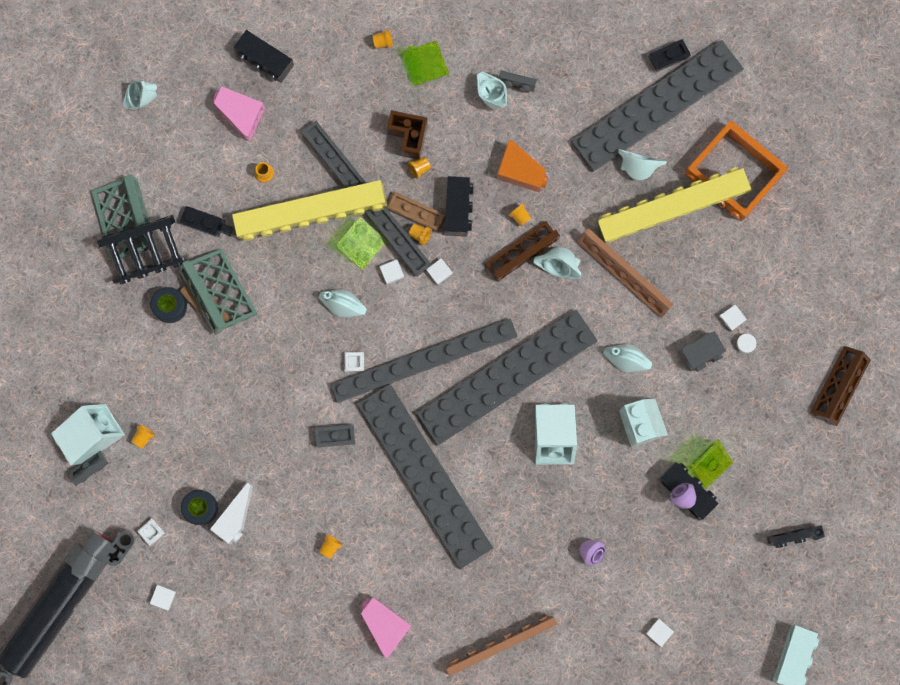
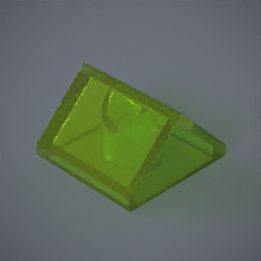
(710, 463)

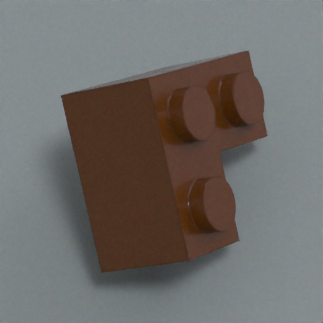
(411, 128)

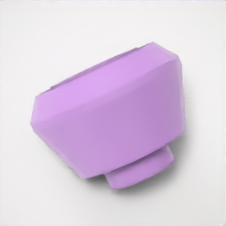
(683, 495)
(592, 552)

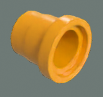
(383, 39)
(419, 167)
(264, 177)
(520, 215)
(420, 233)
(142, 436)
(330, 546)

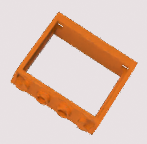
(753, 148)

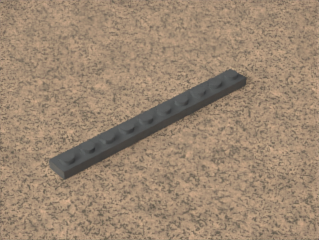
(382, 219)
(424, 360)

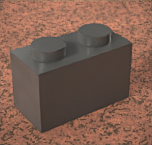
(702, 351)

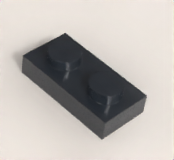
(669, 55)

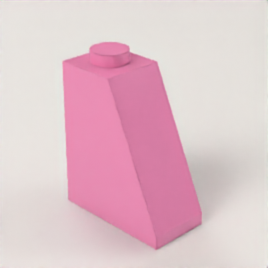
(239, 110)
(384, 625)

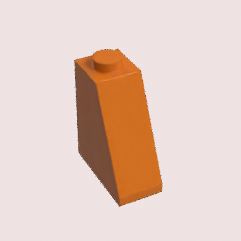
(521, 169)

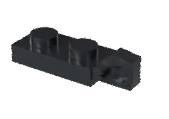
(204, 222)
(798, 536)

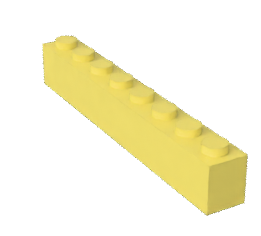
(675, 205)
(310, 210)

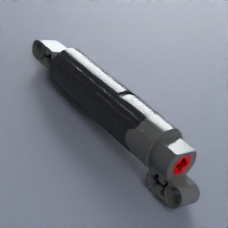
(56, 603)

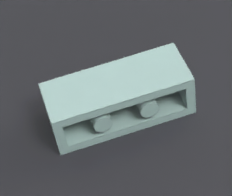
(796, 656)

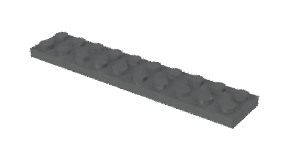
(657, 105)
(507, 377)
(425, 476)

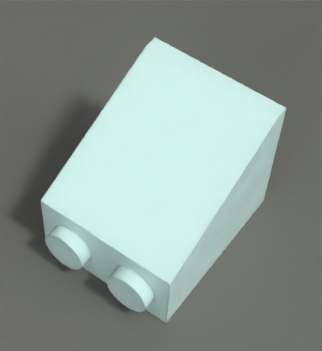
(642, 421)
(87, 433)
(555, 434)

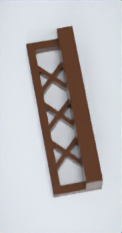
(527, 254)
(845, 386)

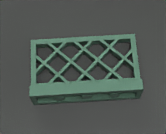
(137, 209)
(202, 295)

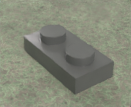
(511, 80)
(335, 436)
(82, 471)

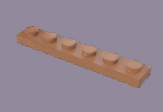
(625, 273)
(508, 641)

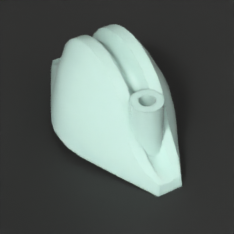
(492, 91)
(139, 94)
(639, 166)
(560, 263)
(342, 303)
(627, 358)

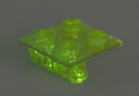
(425, 63)
(361, 243)

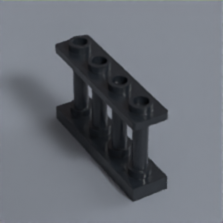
(146, 230)

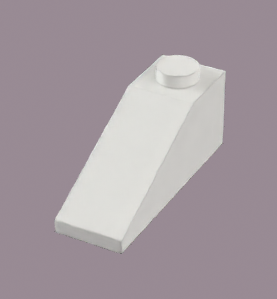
(233, 518)

